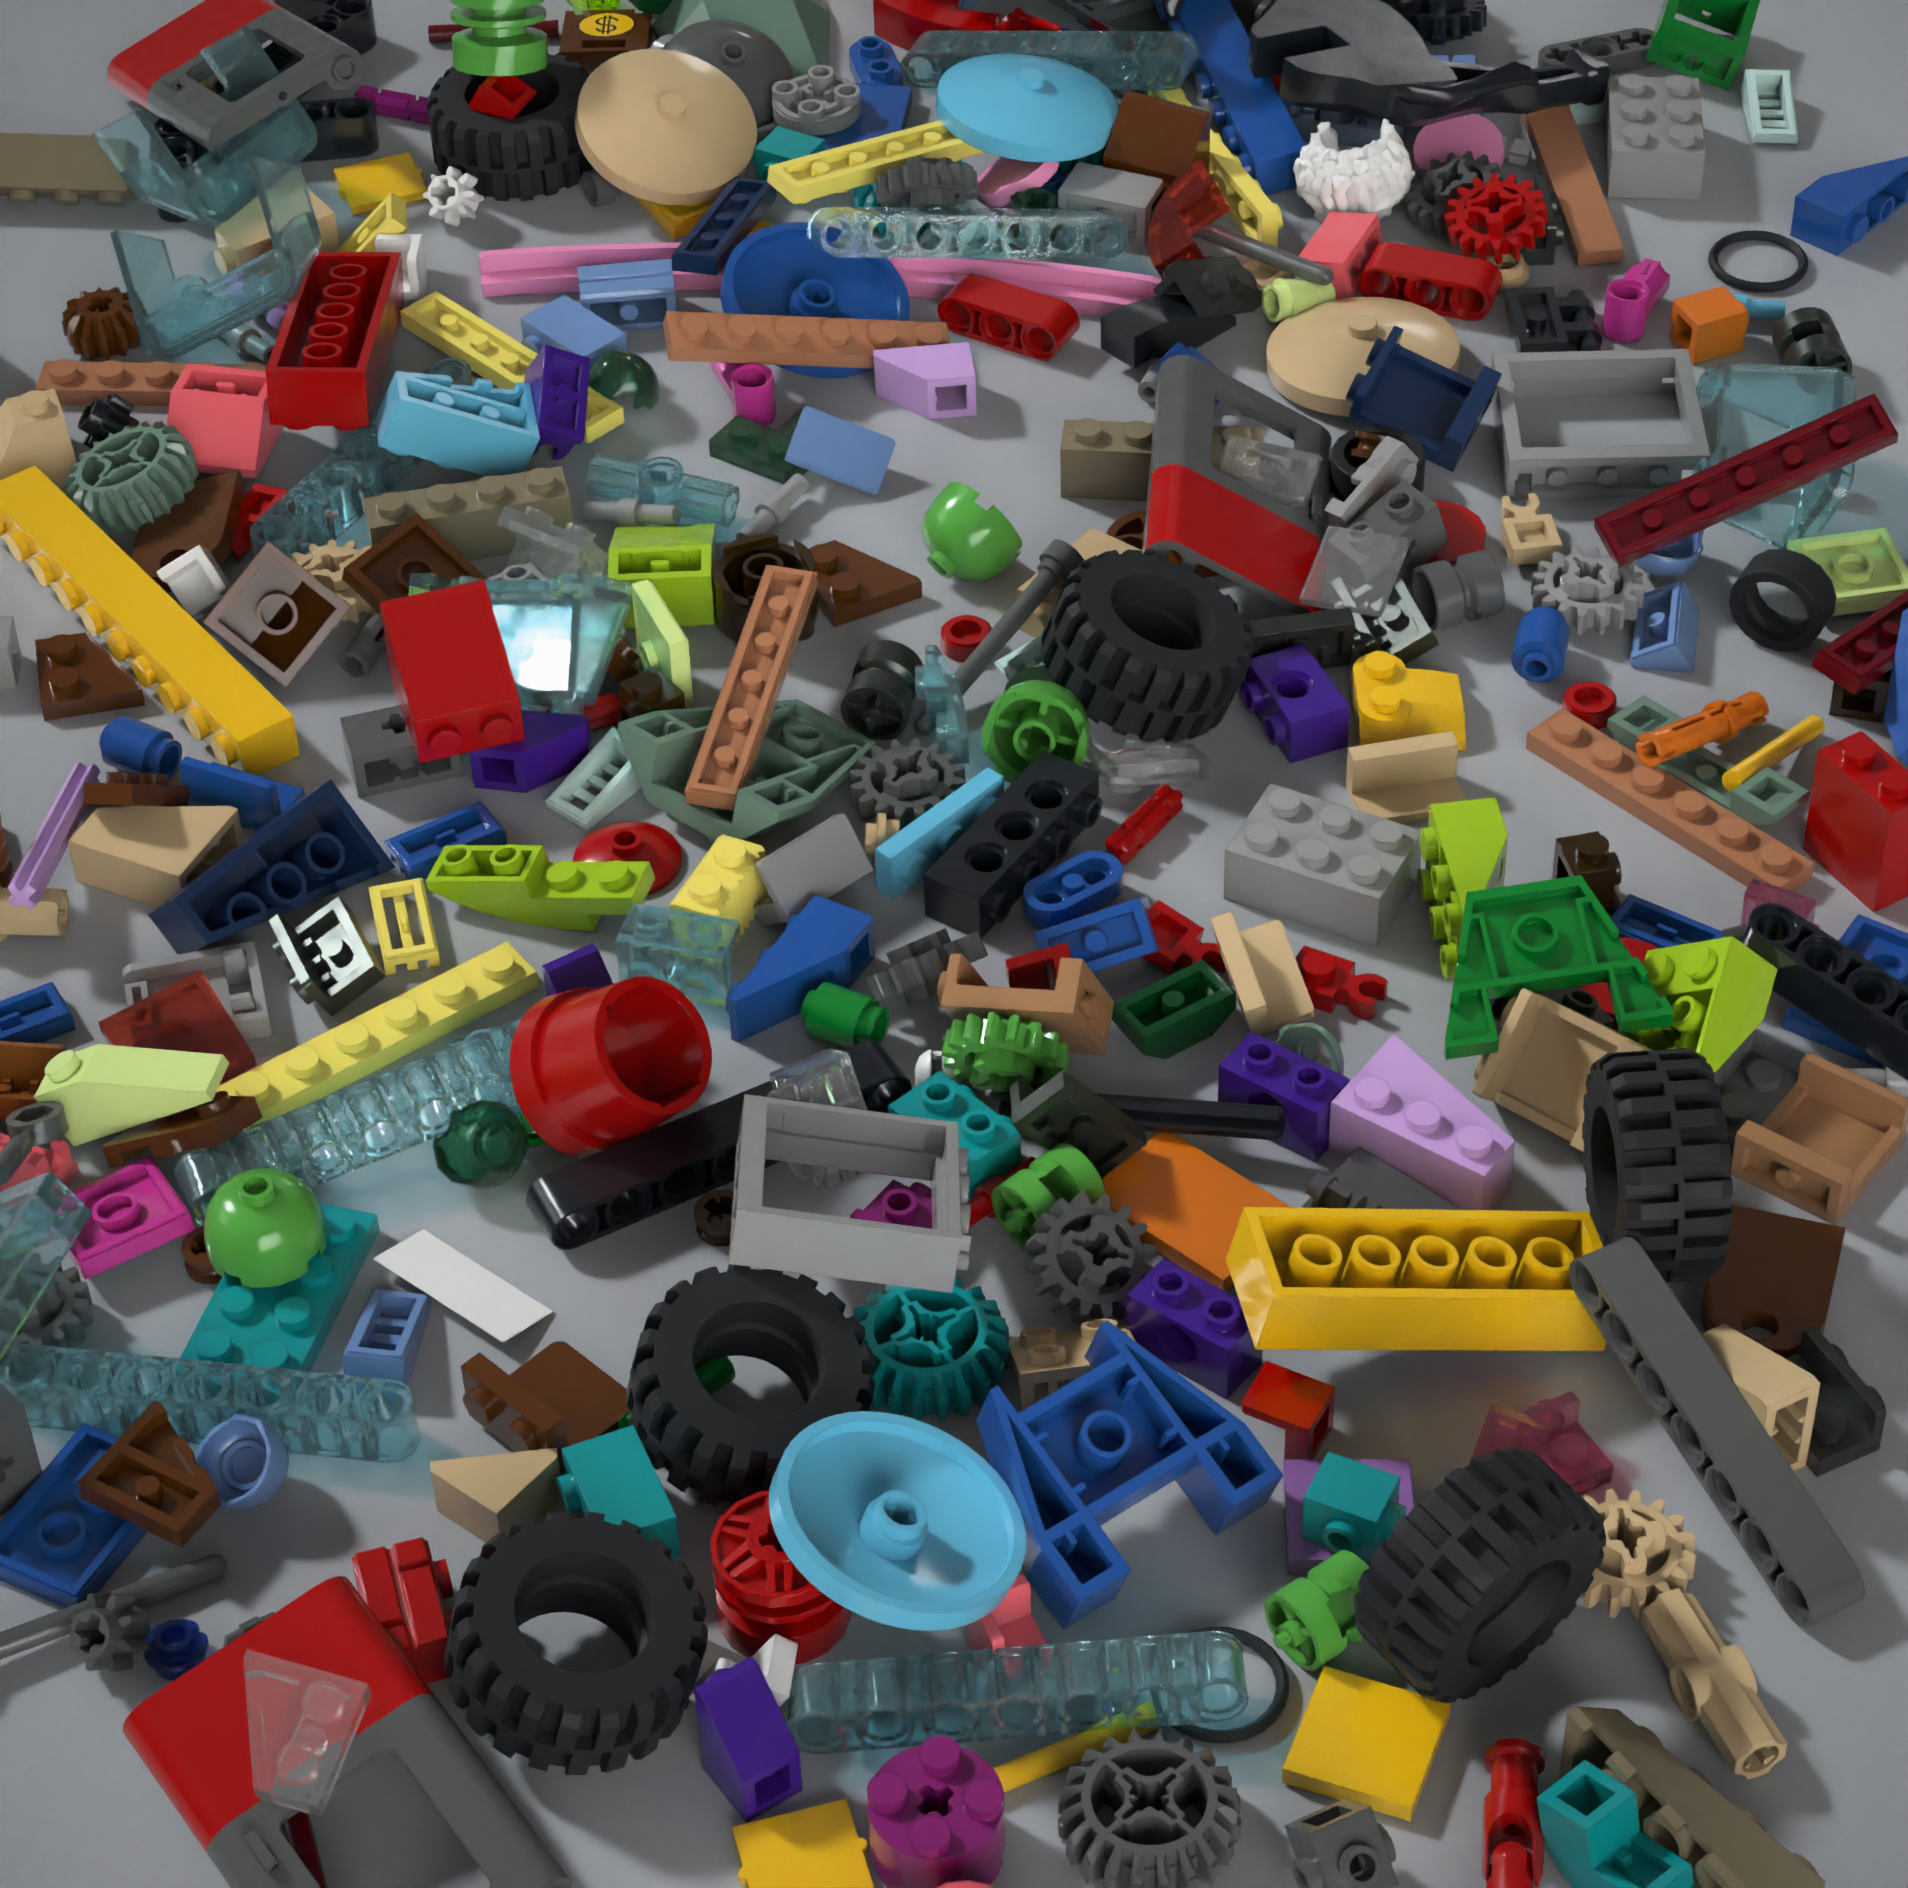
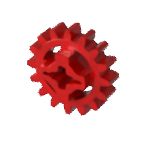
(1496, 218)

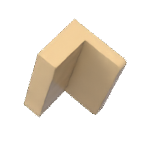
(1404, 776)
(1263, 974)

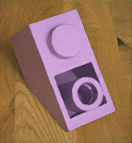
(928, 379)

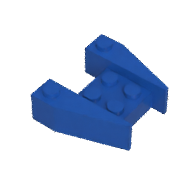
(1105, 1449)

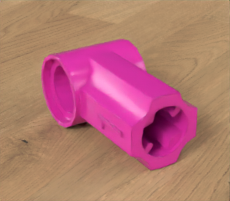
(1633, 299)
(749, 390)

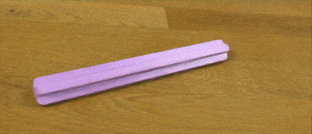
(52, 838)

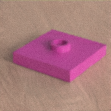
(130, 1215)

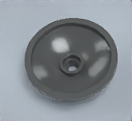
(754, 62)

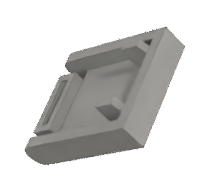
(221, 968)

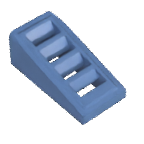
(385, 1345)

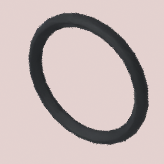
(1758, 286)
(1273, 1711)

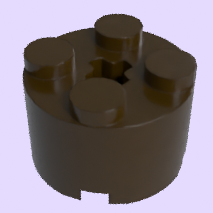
(739, 575)

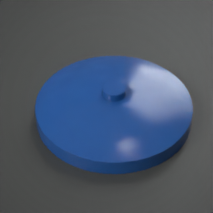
(789, 276)

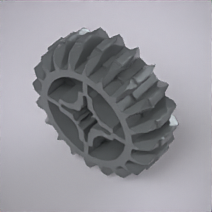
(1148, 1790)

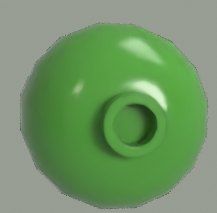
(966, 537)
(1033, 720)
(264, 1227)

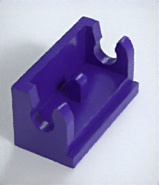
(559, 398)

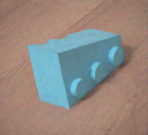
(459, 425)

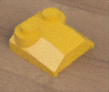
(1403, 701)

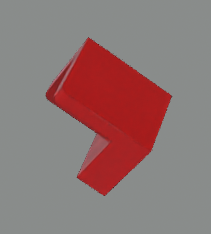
(1295, 1404)

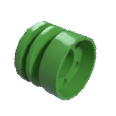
(499, 37)

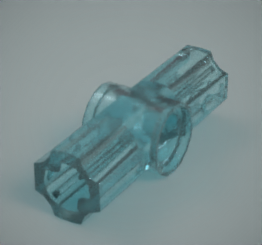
(663, 482)

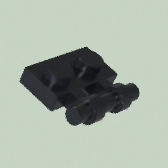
(1538, 320)

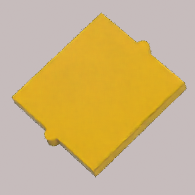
(370, 182)
(803, 1850)

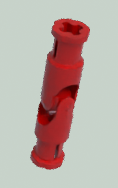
(1512, 1815)

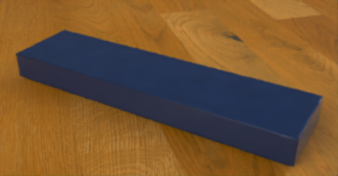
(724, 226)

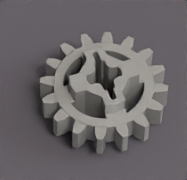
(1589, 590)

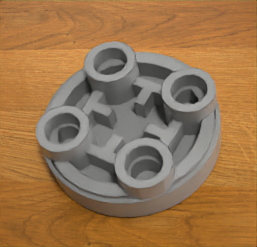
(816, 102)

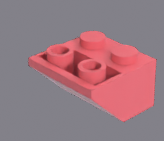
(224, 418)

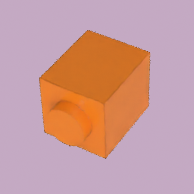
(1709, 324)

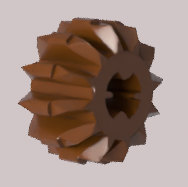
(101, 324)

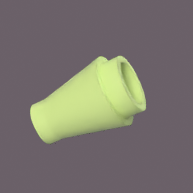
(1292, 296)

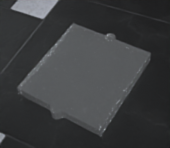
(1354, 570)

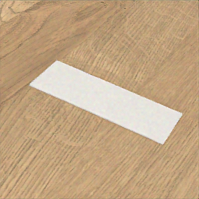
(463, 1285)

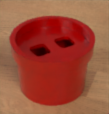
(608, 1063)

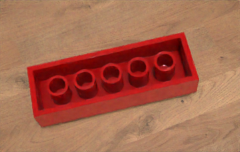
(336, 341)

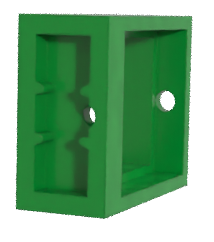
(1717, 56)

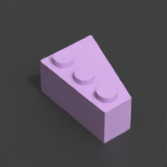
(1423, 1129)

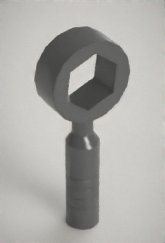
(29, 1128)

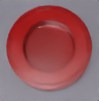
(962, 636)
(1591, 703)

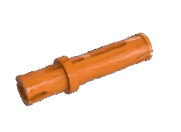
(1716, 723)

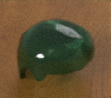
(624, 372)
(482, 1145)

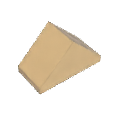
(496, 1489)

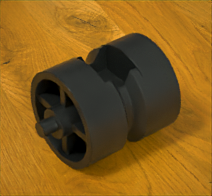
(1810, 339)
(881, 690)

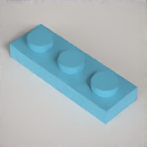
(915, 848)

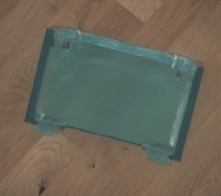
(1762, 404)
(553, 632)

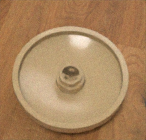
(665, 126)
(1325, 346)

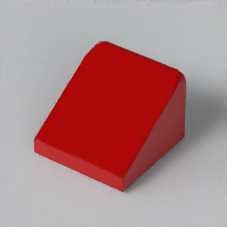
(502, 96)

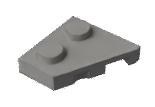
(1384, 470)

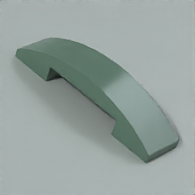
(1758, 800)

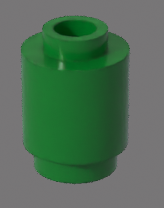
(843, 1016)

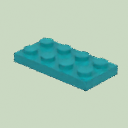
(289, 1321)

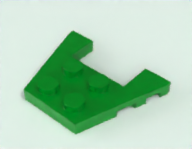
(1542, 941)

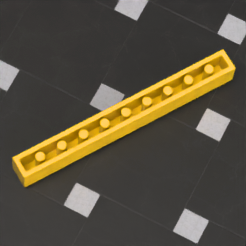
(144, 626)

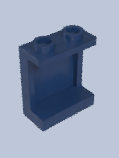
(1421, 399)

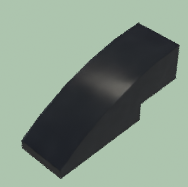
(1154, 326)

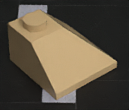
(35, 434)

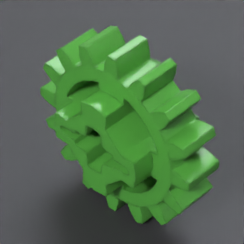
(1002, 1051)

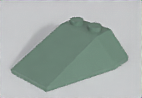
(794, 25)
(795, 770)

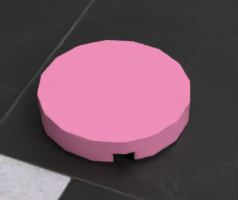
(1458, 136)
(1009, 176)

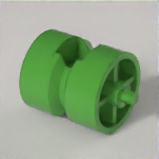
(1032, 1191)
(1316, 1614)

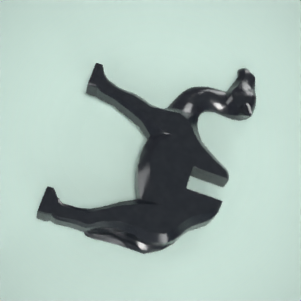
(1376, 66)

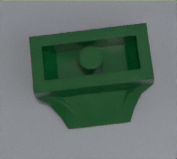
(1175, 1011)

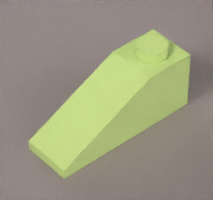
(127, 1086)

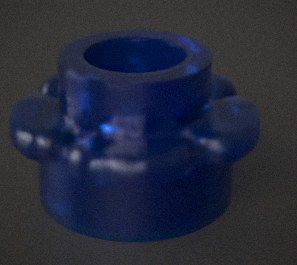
(174, 1661)

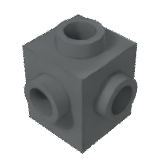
(1342, 1848)

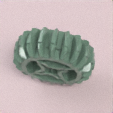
(133, 476)

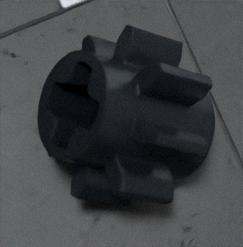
(105, 417)

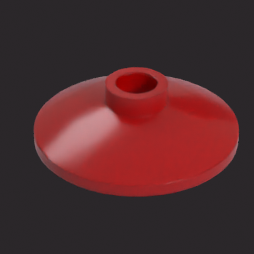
(634, 843)

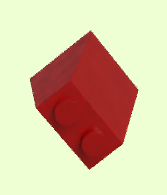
(451, 671)
(1860, 820)

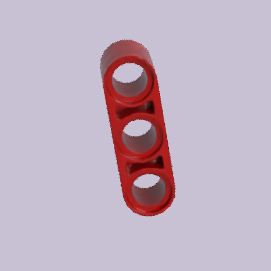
(1433, 279)
(1008, 316)

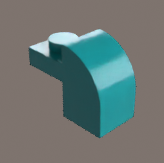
(1597, 1837)

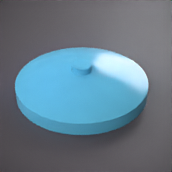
(1026, 107)
(897, 1520)

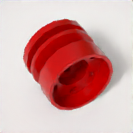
(763, 1590)

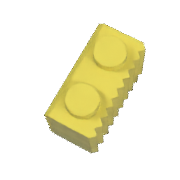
(725, 883)

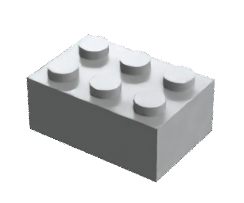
(1654, 137)
(1322, 865)

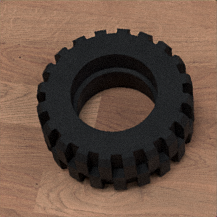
(509, 156)
(1147, 645)
(1659, 1159)
(750, 1316)
(1479, 1574)
(560, 1712)

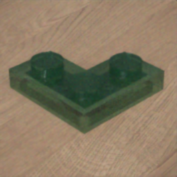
(757, 447)

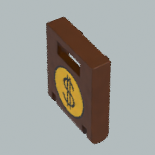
(604, 34)

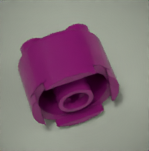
(936, 1817)

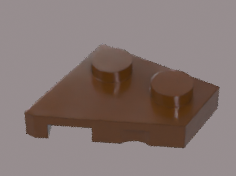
(858, 584)
(82, 678)
(136, 790)
(185, 1130)
(153, 1480)

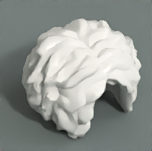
(1353, 179)

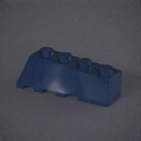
(286, 864)

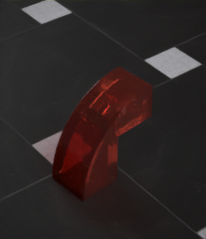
(1183, 210)

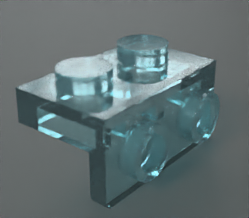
(679, 949)

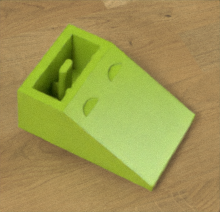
(675, 561)
(1462, 854)
(1715, 994)

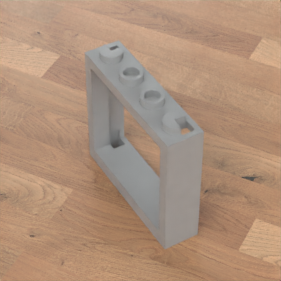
(1595, 469)
(845, 1245)

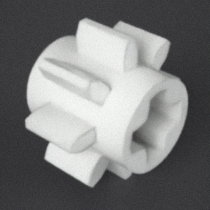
(453, 196)

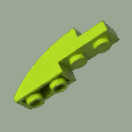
(529, 889)

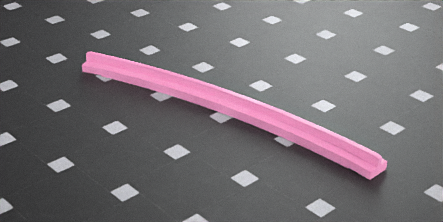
(555, 271)

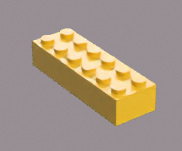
(1412, 1279)

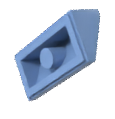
(840, 450)
(1666, 630)

